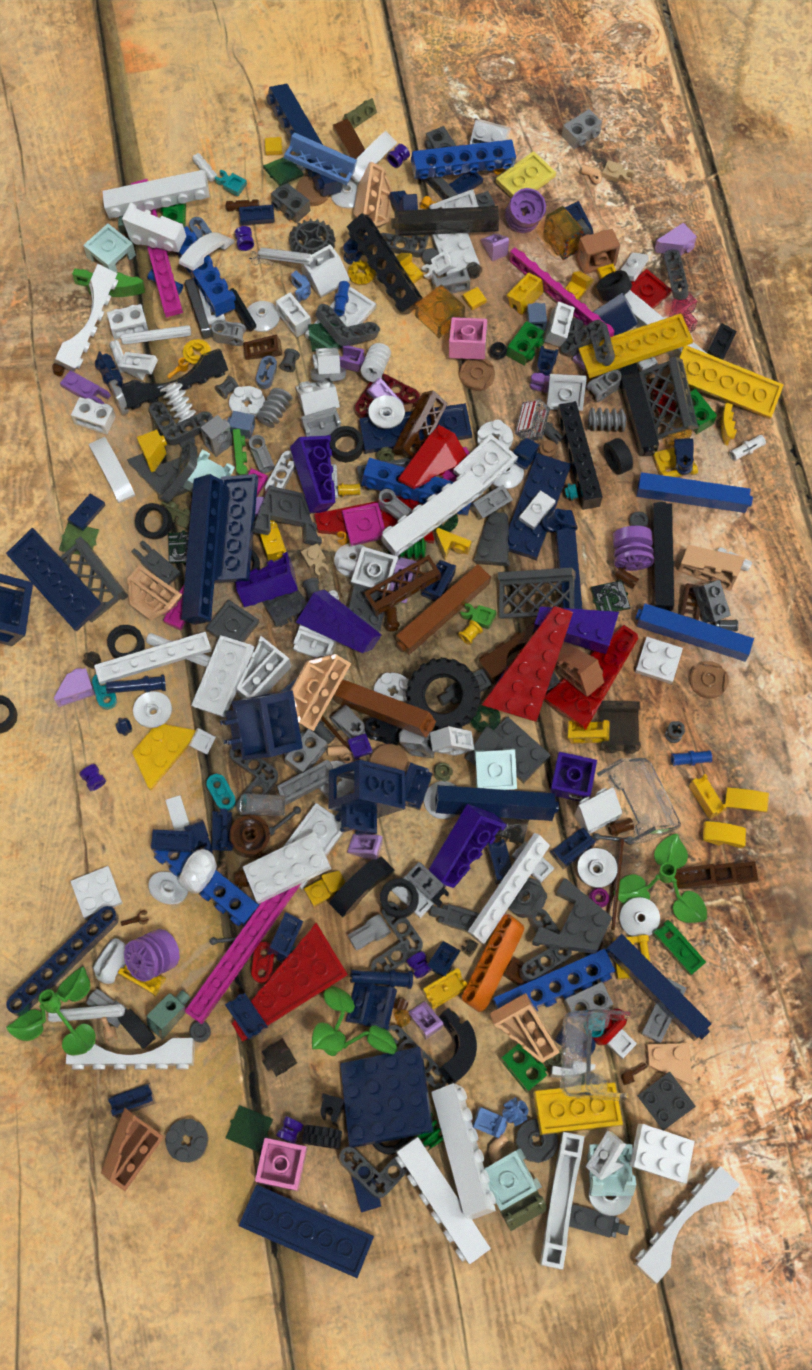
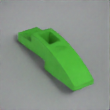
(125, 287)

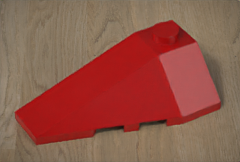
(436, 455)

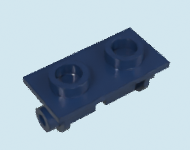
(105, 364)
(220, 830)

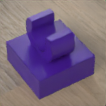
(360, 746)

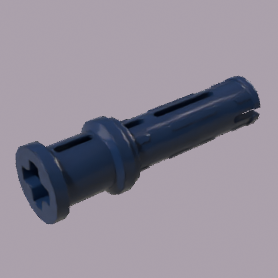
(147, 684)
(390, 978)

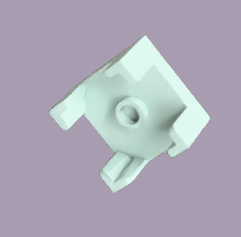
(109, 247)
(206, 467)
(496, 769)
(511, 1179)
(618, 1183)

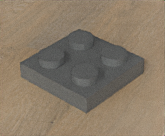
(233, 623)

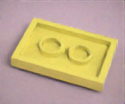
(527, 173)

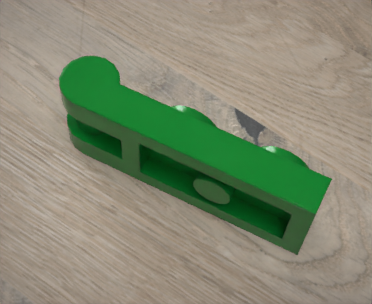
(679, 948)

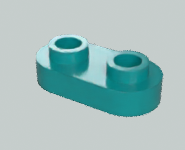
(101, 695)
(221, 793)

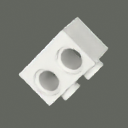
(293, 314)
(127, 321)
(559, 324)
(327, 361)
(92, 418)
(451, 741)

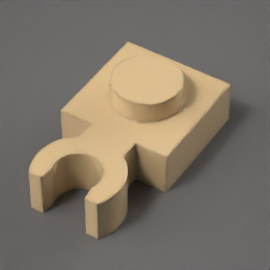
(615, 171)
(315, 558)

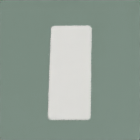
(177, 813)

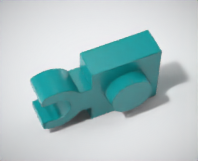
(232, 183)

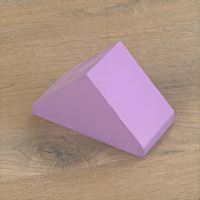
(496, 246)
(365, 846)
(426, 1020)

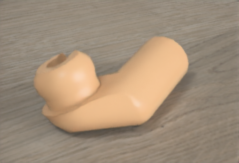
(594, 174)
(342, 752)
(494, 1149)

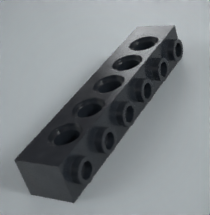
(357, 229)
(579, 455)

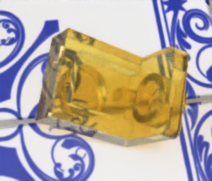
(679, 435)

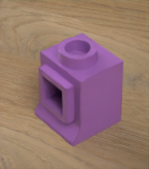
(349, 354)

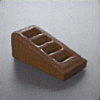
(262, 342)
(689, 588)

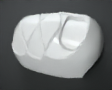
(198, 871)
(110, 961)

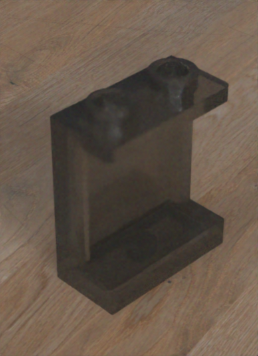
(623, 726)

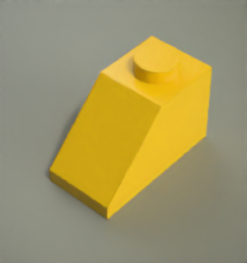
(152, 448)

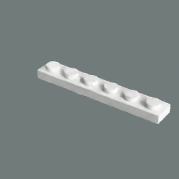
(152, 658)
(508, 888)

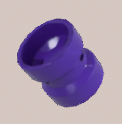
(399, 155)
(244, 238)
(92, 777)
(419, 965)
(288, 1135)

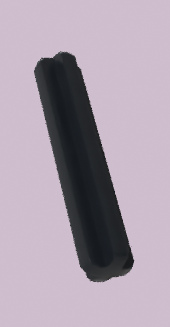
(243, 312)

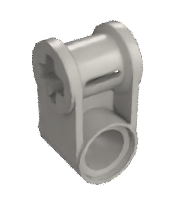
(229, 332)
(603, 387)
(347, 721)

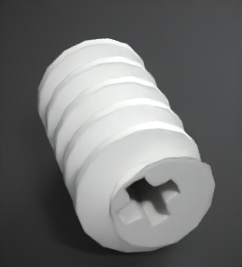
(375, 361)
(178, 402)

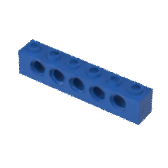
(455, 154)
(208, 280)
(383, 475)
(217, 882)
(599, 961)

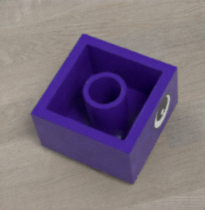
(573, 776)

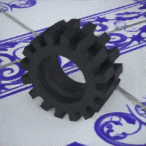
(322, 1136)

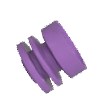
(529, 202)
(633, 548)
(151, 955)

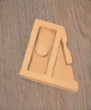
(671, 1058)

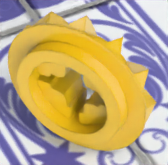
(361, 278)
(196, 345)

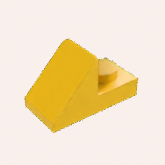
(411, 269)
(579, 284)
(451, 541)
(325, 888)

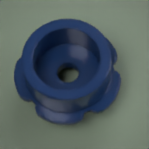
(124, 726)

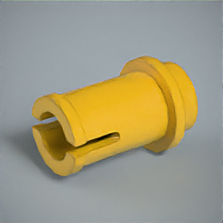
(348, 489)

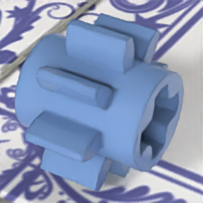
(515, 1111)

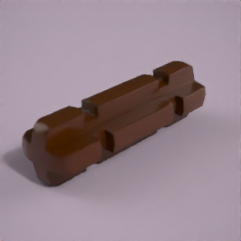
(230, 205)

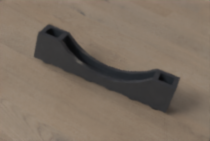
(208, 365)

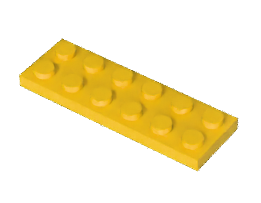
(639, 344)
(730, 382)

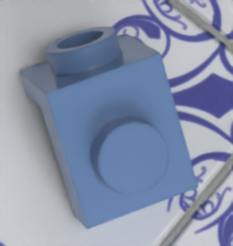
(302, 285)
(489, 1122)

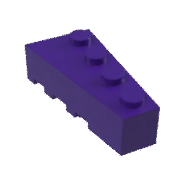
(315, 471)
(336, 621)
(586, 628)
(464, 844)

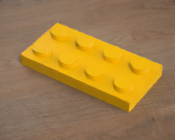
(568, 1114)

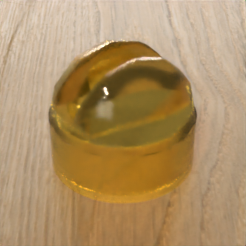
(401, 1018)

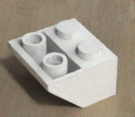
(488, 132)
(325, 271)
(317, 396)
(598, 811)

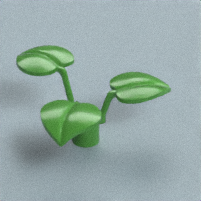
(671, 856)
(30, 1024)
(333, 1041)

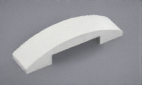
(374, 154)
(202, 247)
(112, 469)

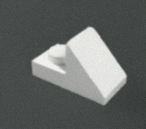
(138, 364)
(605, 1157)

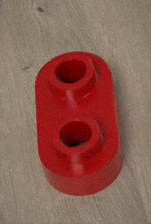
(262, 963)
(610, 1031)

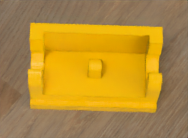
(525, 292)
(273, 543)
(595, 732)
(707, 797)
(151, 986)
(445, 988)

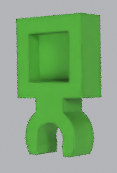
(482, 615)

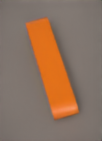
(493, 963)

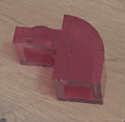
(685, 307)

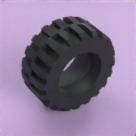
(449, 669)

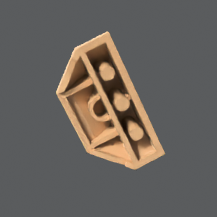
(373, 195)
(150, 594)
(317, 687)

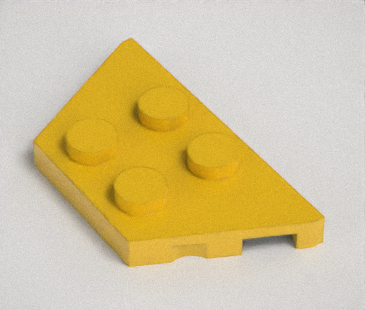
(160, 751)

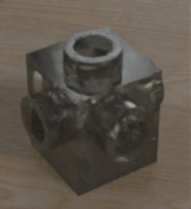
(278, 1057)

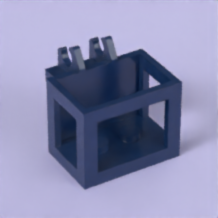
(14, 609)
(264, 725)
(376, 793)

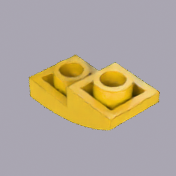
(727, 425)
(747, 799)
(721, 833)

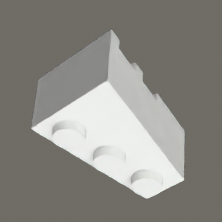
(153, 231)
(264, 670)

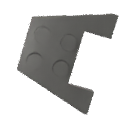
(162, 474)
(286, 507)
(584, 926)

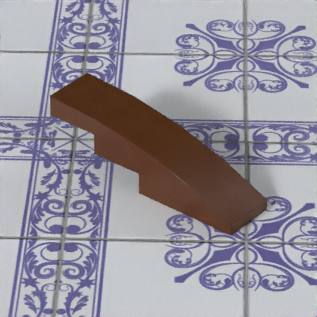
(349, 139)
(716, 875)

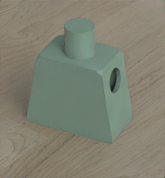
(163, 1020)

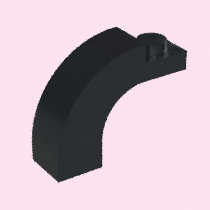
(360, 885)
(465, 1047)

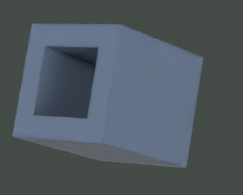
(537, 315)
(242, 421)

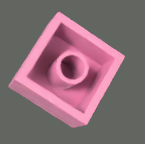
(468, 338)
(281, 1164)

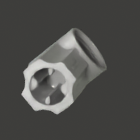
(261, 455)
(395, 506)
(373, 931)
(98, 998)

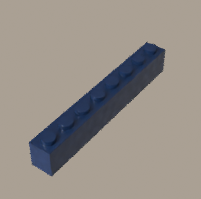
(293, 120)
(202, 550)

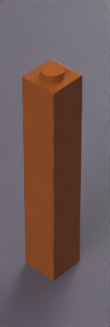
(442, 610)
(384, 708)

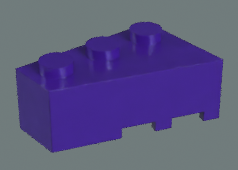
(269, 582)

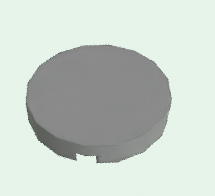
(333, 377)
(119, 397)

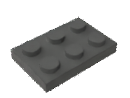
(528, 752)

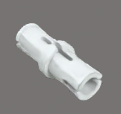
(747, 447)

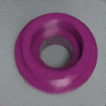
(601, 892)

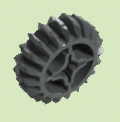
(310, 233)

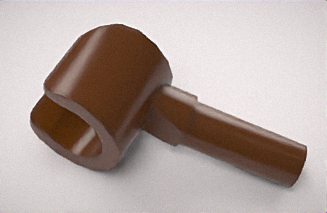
(58, 369)
(136, 919)
(401, 1004)
(628, 1078)

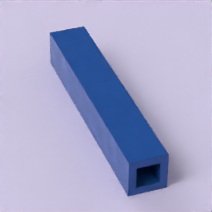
(694, 492)
(694, 632)

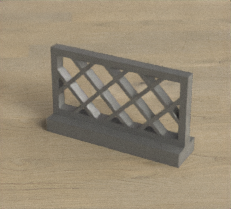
(681, 391)
(100, 569)
(534, 577)

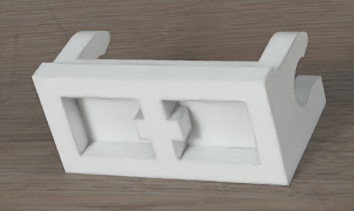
(313, 643)

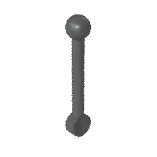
(297, 810)
(596, 836)
(213, 941)

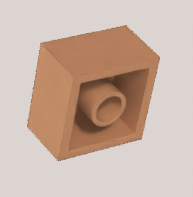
(597, 250)

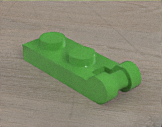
(240, 456)

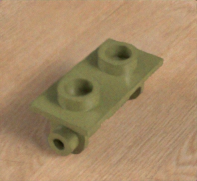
(361, 113)
(184, 516)
(524, 1210)

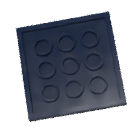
(386, 1097)

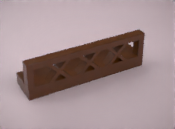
(418, 419)
(406, 591)

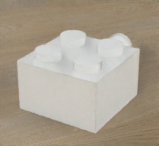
(370, 568)

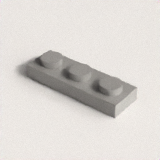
(305, 782)
(658, 1020)

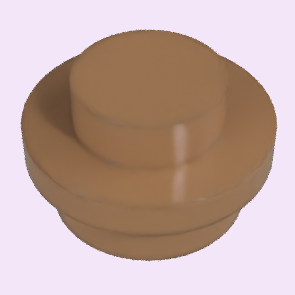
(548, 448)

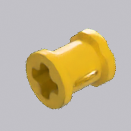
(470, 632)

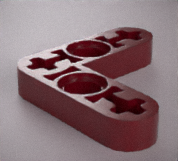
(393, 383)

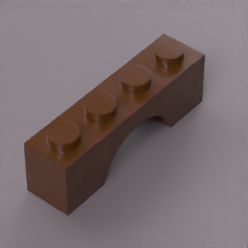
(495, 662)

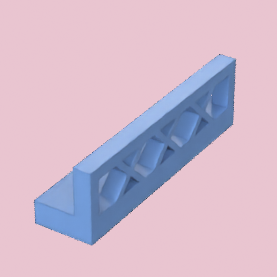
(322, 156)

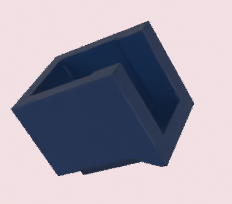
(526, 453)

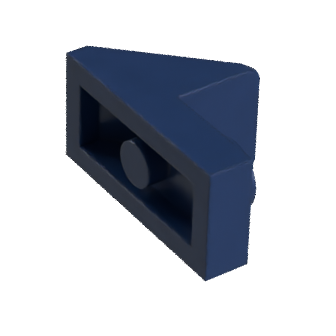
(403, 201)
(444, 959)

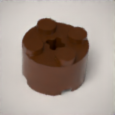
(246, 825)

